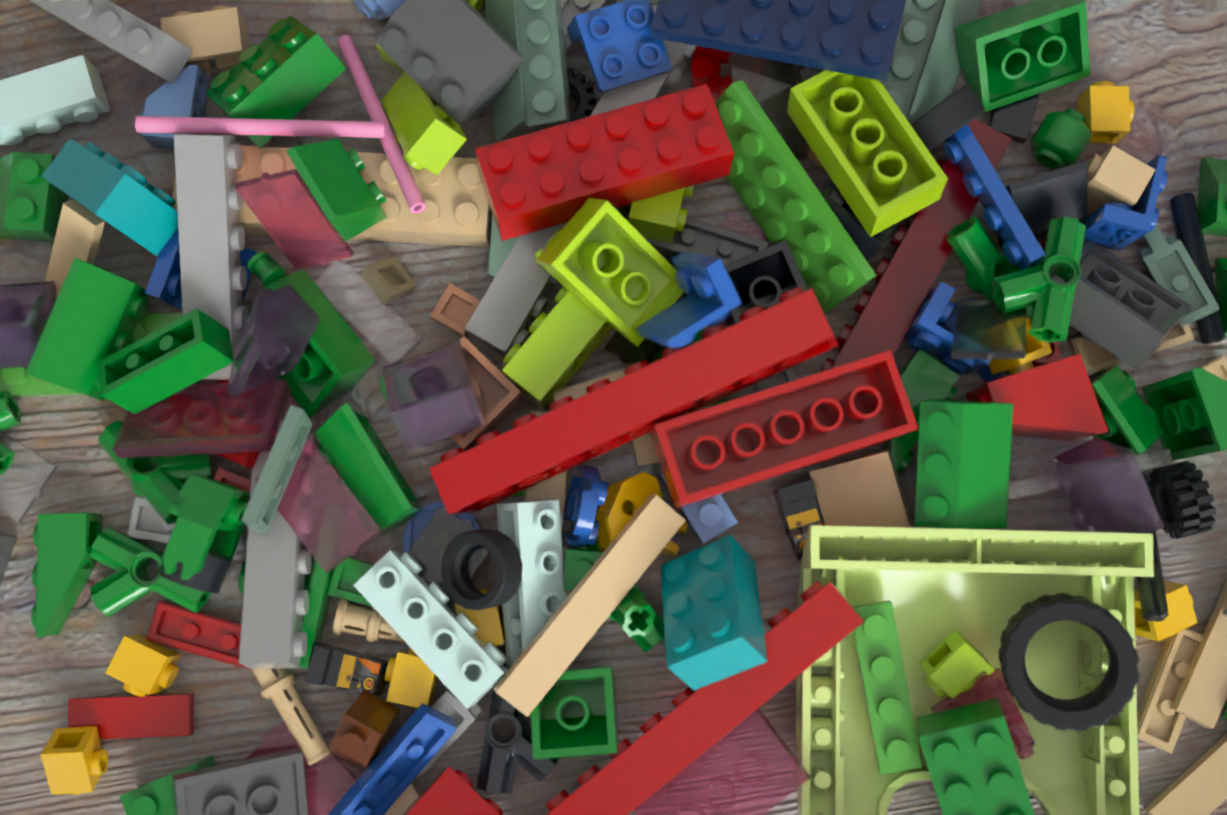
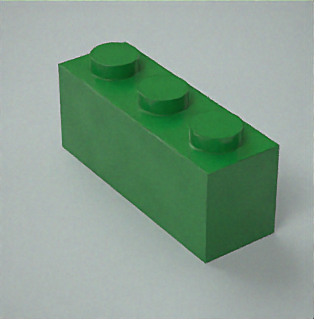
(165, 361)

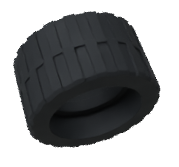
(1082, 712)

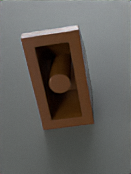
(363, 730)

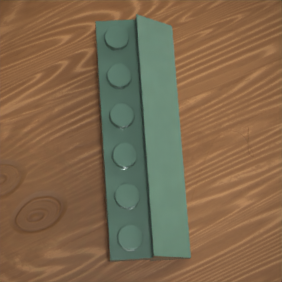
(927, 54)
(539, 87)

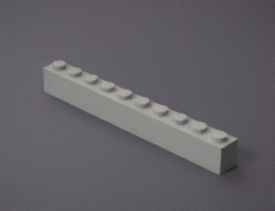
(521, 284)

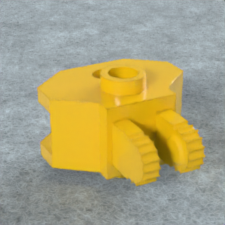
(625, 499)

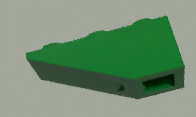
(922, 379)
(61, 566)

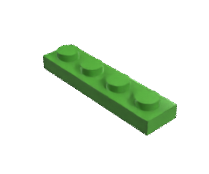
(886, 689)

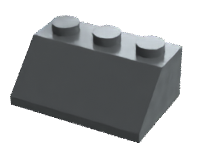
(450, 54)
(1122, 307)

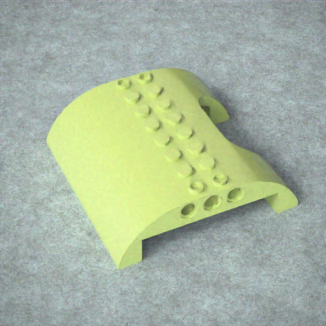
(970, 585)

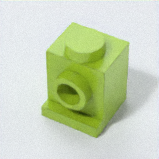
(954, 666)

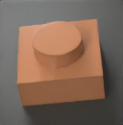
(455, 309)

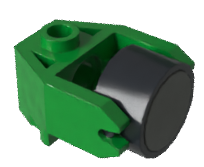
(204, 533)

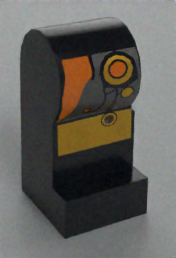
(798, 511)
(346, 669)

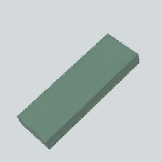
(277, 470)

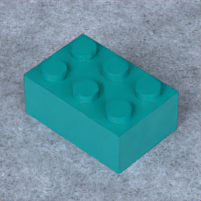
(114, 194)
(712, 613)

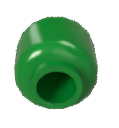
(1060, 139)

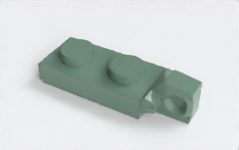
(1176, 272)

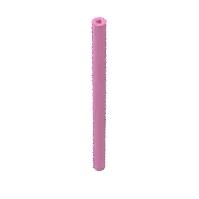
(376, 113)
(268, 127)

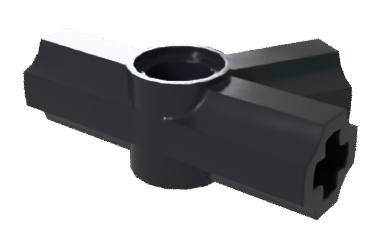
(503, 753)

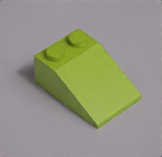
(611, 268)

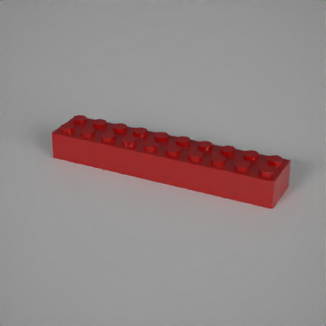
(629, 407)

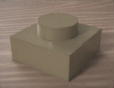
(388, 280)

